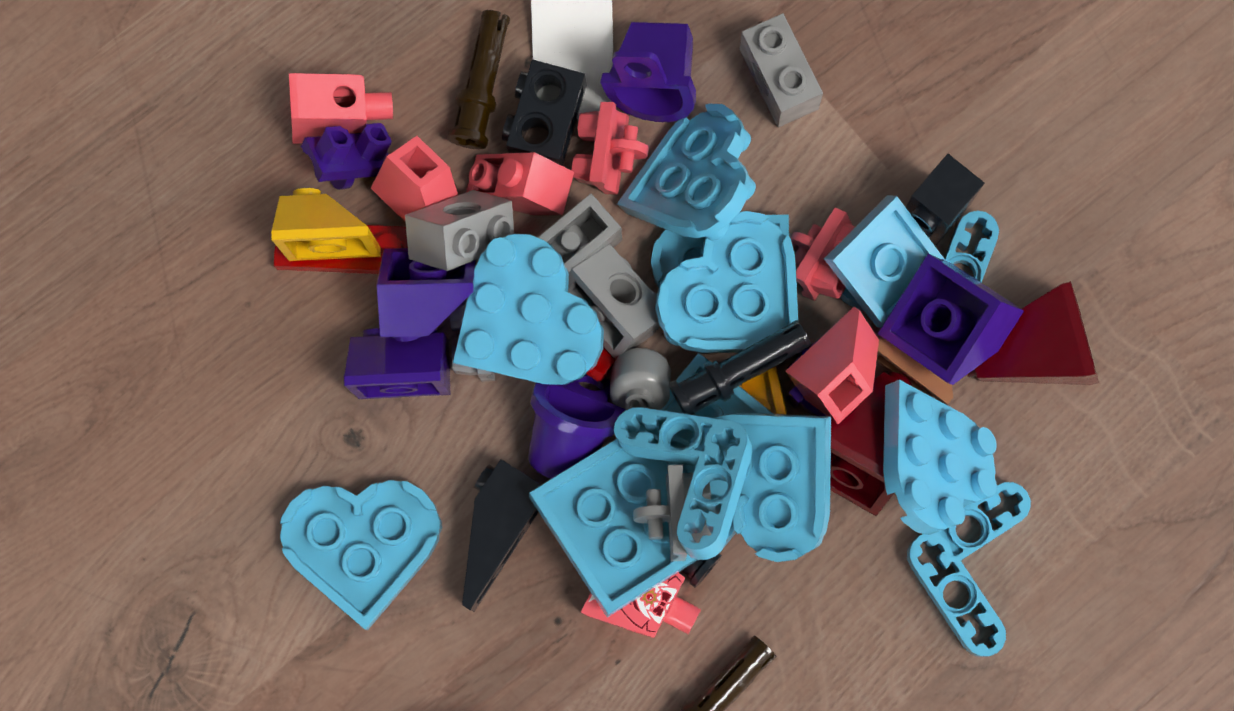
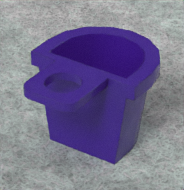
(653, 72)
(569, 424)

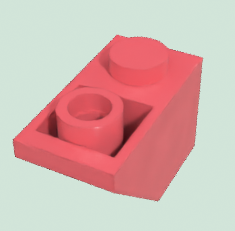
(413, 178)
(527, 179)
(838, 367)

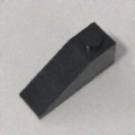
(498, 524)

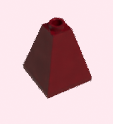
(1044, 345)
(859, 450)

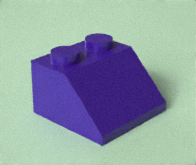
(418, 296)
(949, 320)
(395, 368)

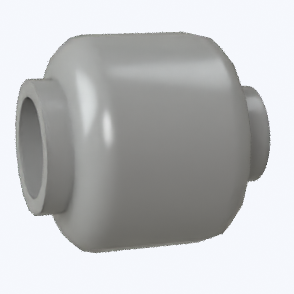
(640, 380)

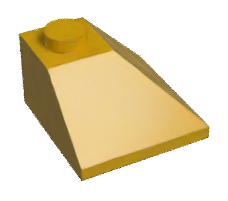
(319, 228)

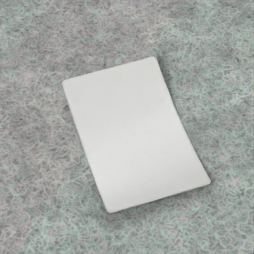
(575, 38)

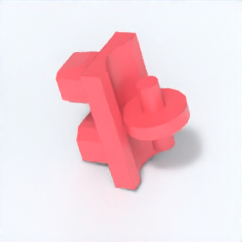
(613, 148)
(811, 249)

